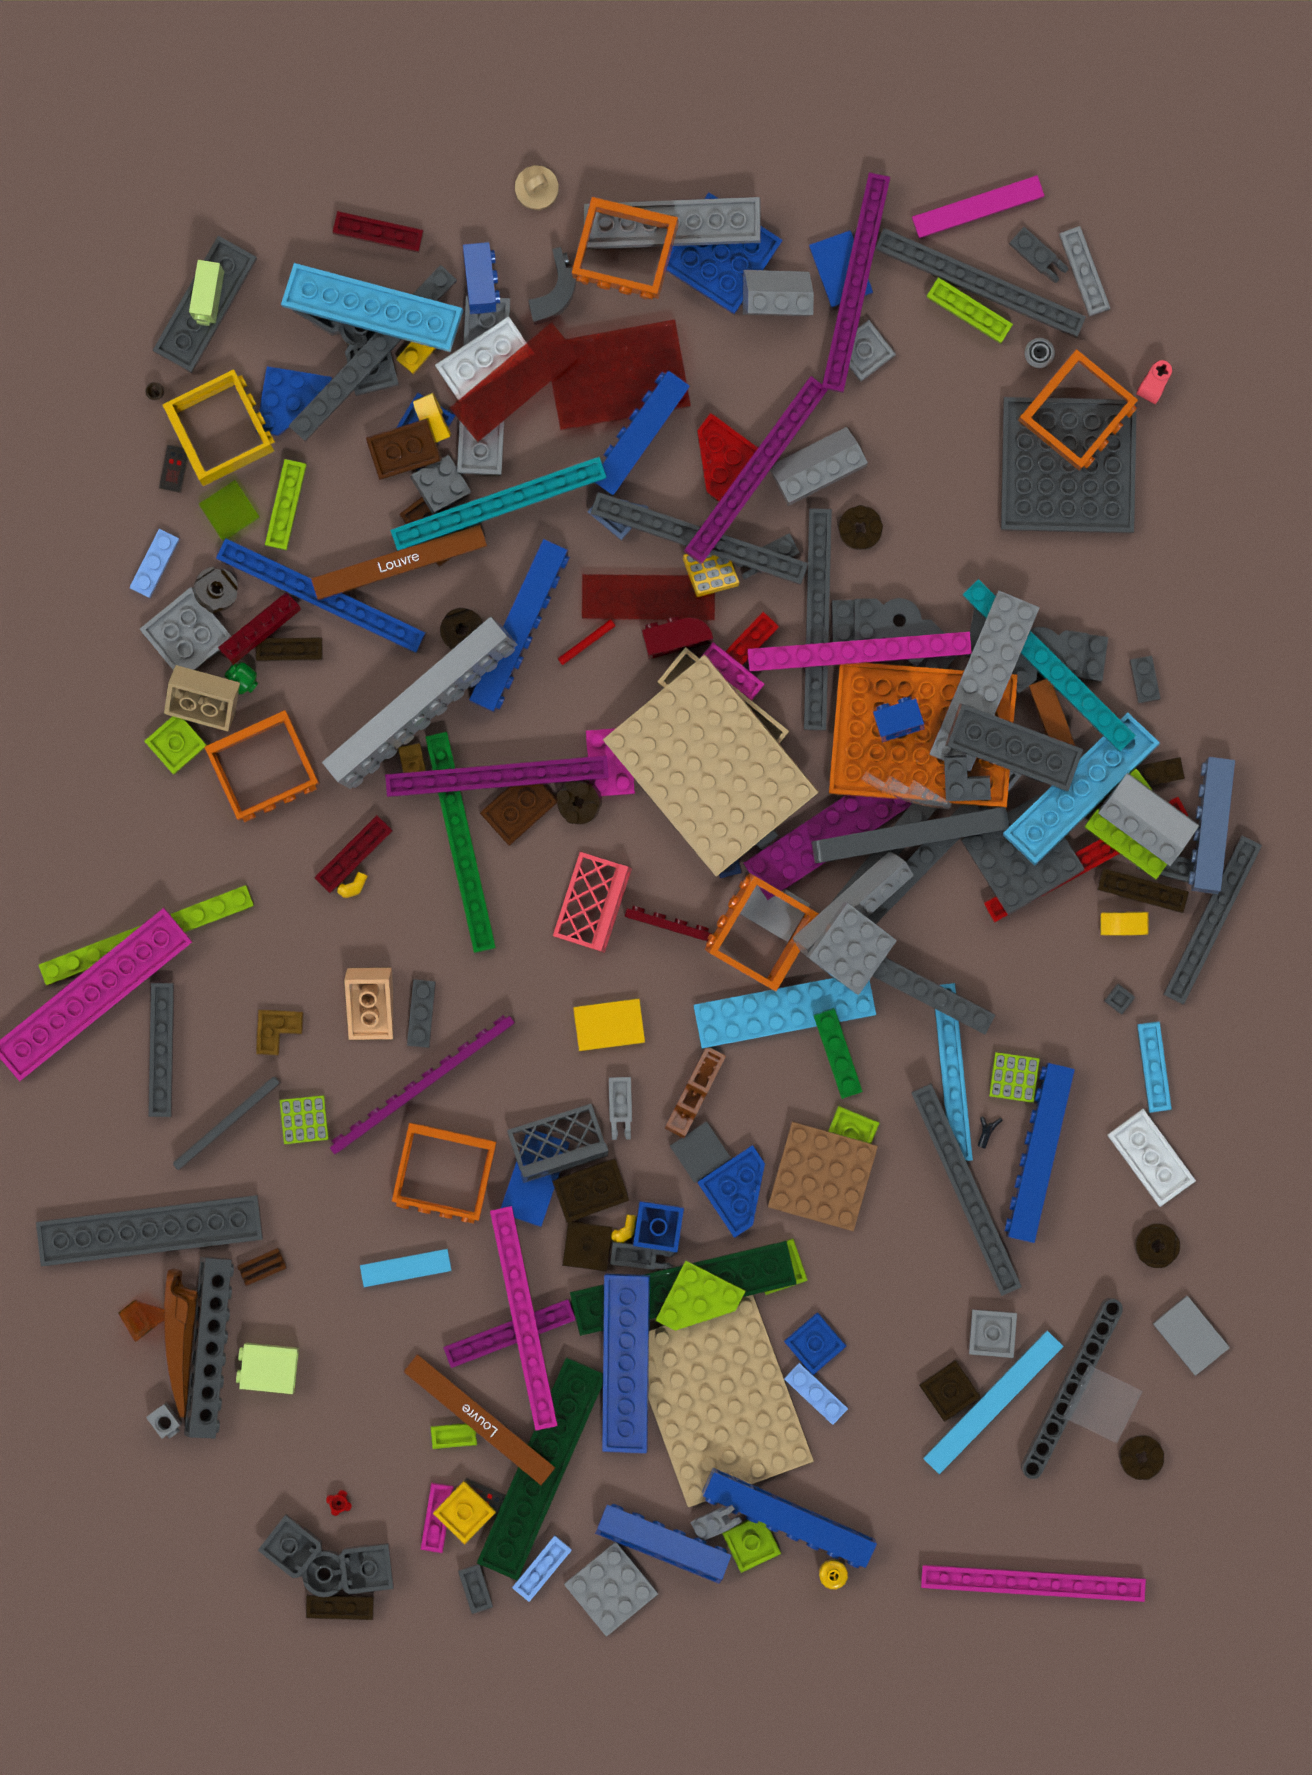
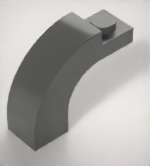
(553, 304)

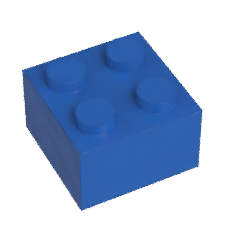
(898, 719)
(658, 1226)

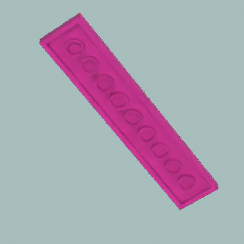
(92, 993)

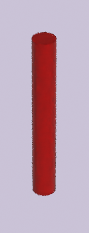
(586, 642)

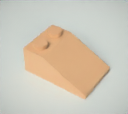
(369, 1003)

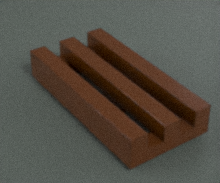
(279, 1259)

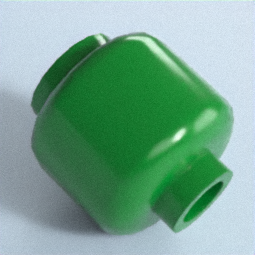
(244, 675)

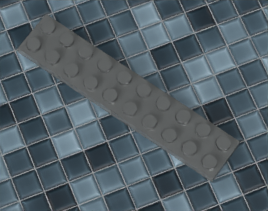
(149, 1230)

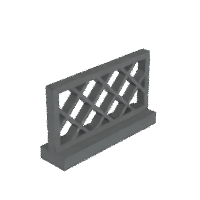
(563, 1161)

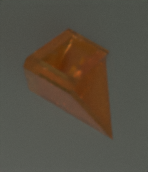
(141, 1318)

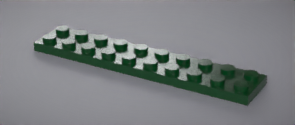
(751, 1270)
(526, 1499)

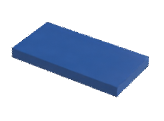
(532, 1198)

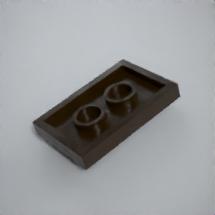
(590, 1190)

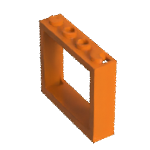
(634, 214)
(1101, 442)
(245, 734)
(726, 922)
(425, 1206)

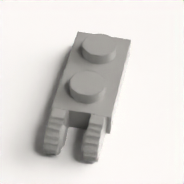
(620, 1104)
(714, 1523)

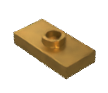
(412, 758)

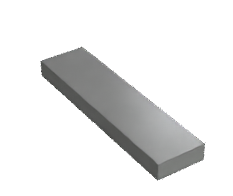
(1084, 271)

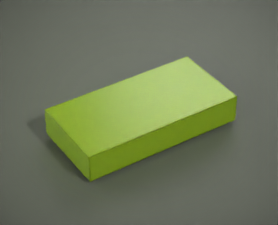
(453, 1436)

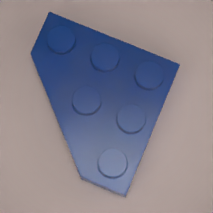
(286, 396)
(736, 1189)

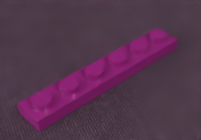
(504, 1334)

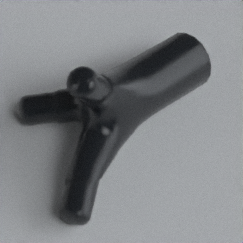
(987, 1131)

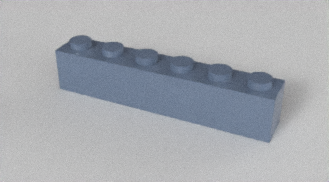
(1213, 825)

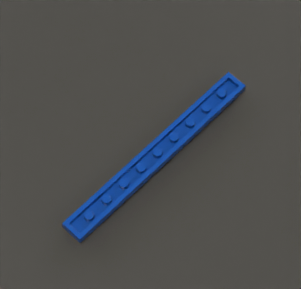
(302, 587)

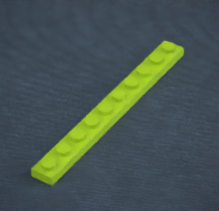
(187, 918)

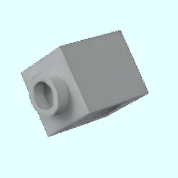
(154, 1419)

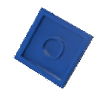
(815, 1343)

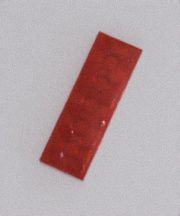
(514, 382)
(643, 598)

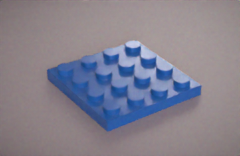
(719, 268)

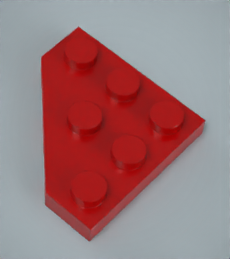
(722, 455)

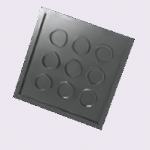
(1011, 874)

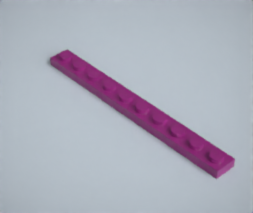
(856, 282)
(755, 470)
(496, 776)
(414, 1089)

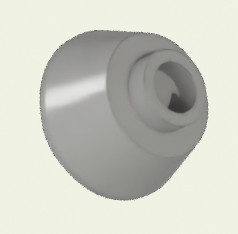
(1045, 349)

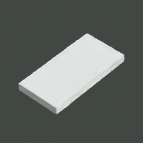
(480, 357)
(1151, 1157)

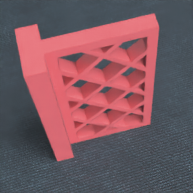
(610, 908)

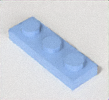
(154, 563)
(816, 1393)
(542, 1568)

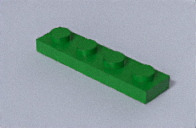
(837, 1053)

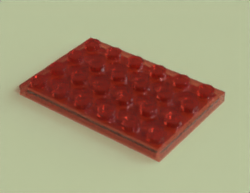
(616, 373)

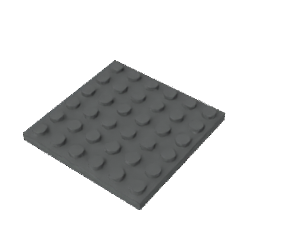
(1047, 491)

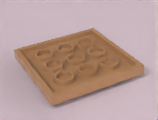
(822, 1176)

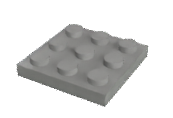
(185, 632)
(851, 948)
(611, 1588)

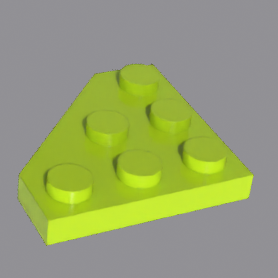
(698, 1298)

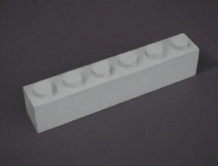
(864, 895)

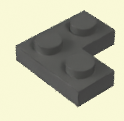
(961, 787)

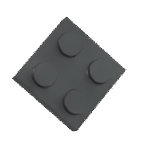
(440, 484)

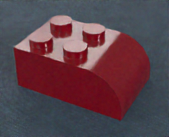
(675, 636)

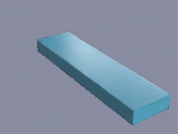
(1154, 1067)
(405, 1268)

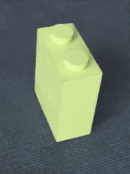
(206, 292)
(268, 1368)

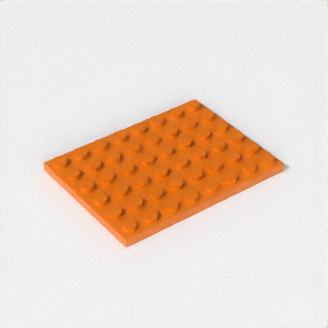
(906, 758)

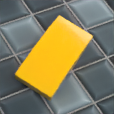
(429, 408)
(1125, 923)

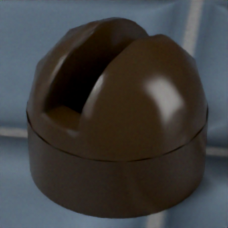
(150, 392)

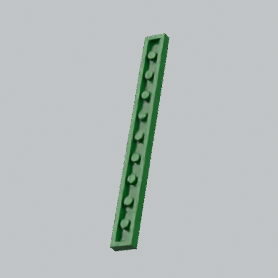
(462, 849)

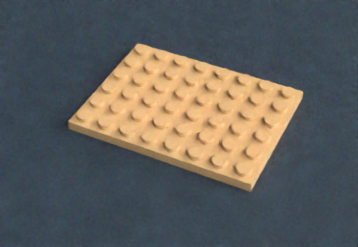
(710, 765)
(723, 1401)

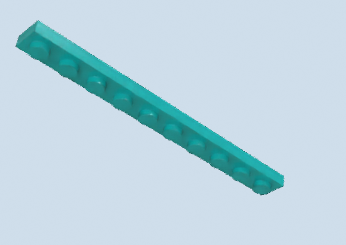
(498, 503)
(1060, 676)

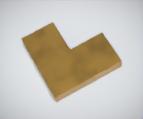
(273, 1023)

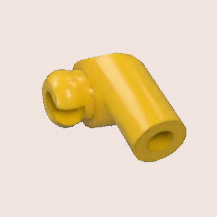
(354, 888)
(627, 1231)

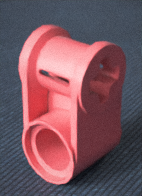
(1153, 384)

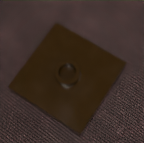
(587, 1246)
(949, 1390)

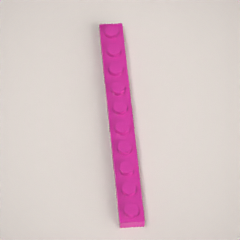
(859, 651)
(523, 1318)
(1033, 1583)

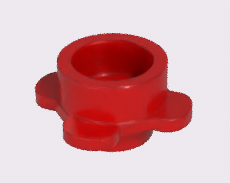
(335, 1508)

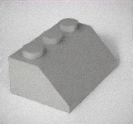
(777, 293)

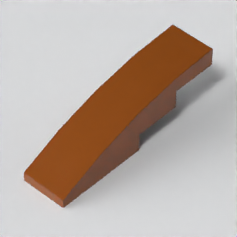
(1050, 711)
(695, 1092)

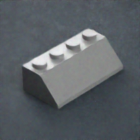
(818, 466)
(1148, 819)

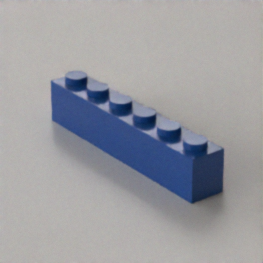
(642, 429)
(662, 1543)

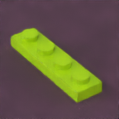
(969, 310)
(285, 504)
(1125, 845)

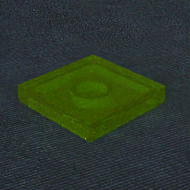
(229, 510)

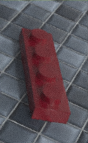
(378, 231)
(259, 628)
(353, 854)
(659, 920)

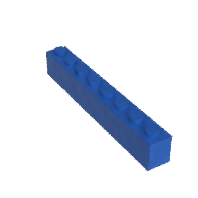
(521, 621)
(1040, 1152)
(789, 1518)

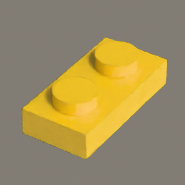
(414, 356)

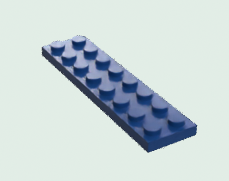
(626, 1363)

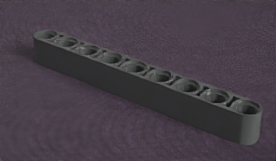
(910, 835)
(1071, 1376)

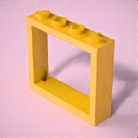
(201, 393)

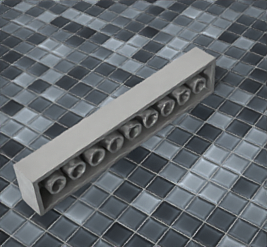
(420, 703)

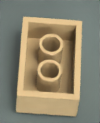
(201, 698)

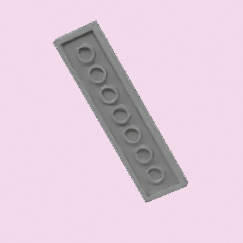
(699, 224)
(487, 454)
(989, 665)

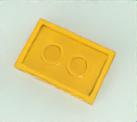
(609, 1024)

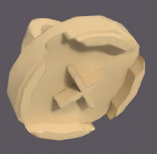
(536, 187)

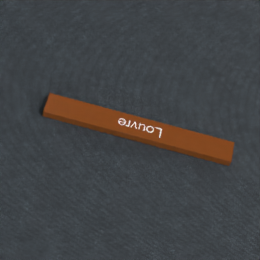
(399, 562)
(479, 1419)

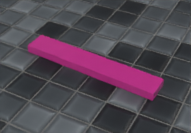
(978, 207)

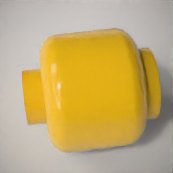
(837, 1567)

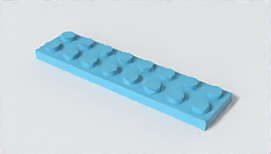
(372, 307)
(1096, 776)
(778, 1011)

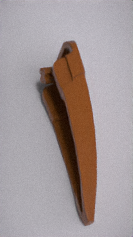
(178, 1329)

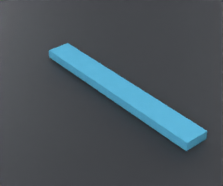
(953, 1078)
(993, 1402)

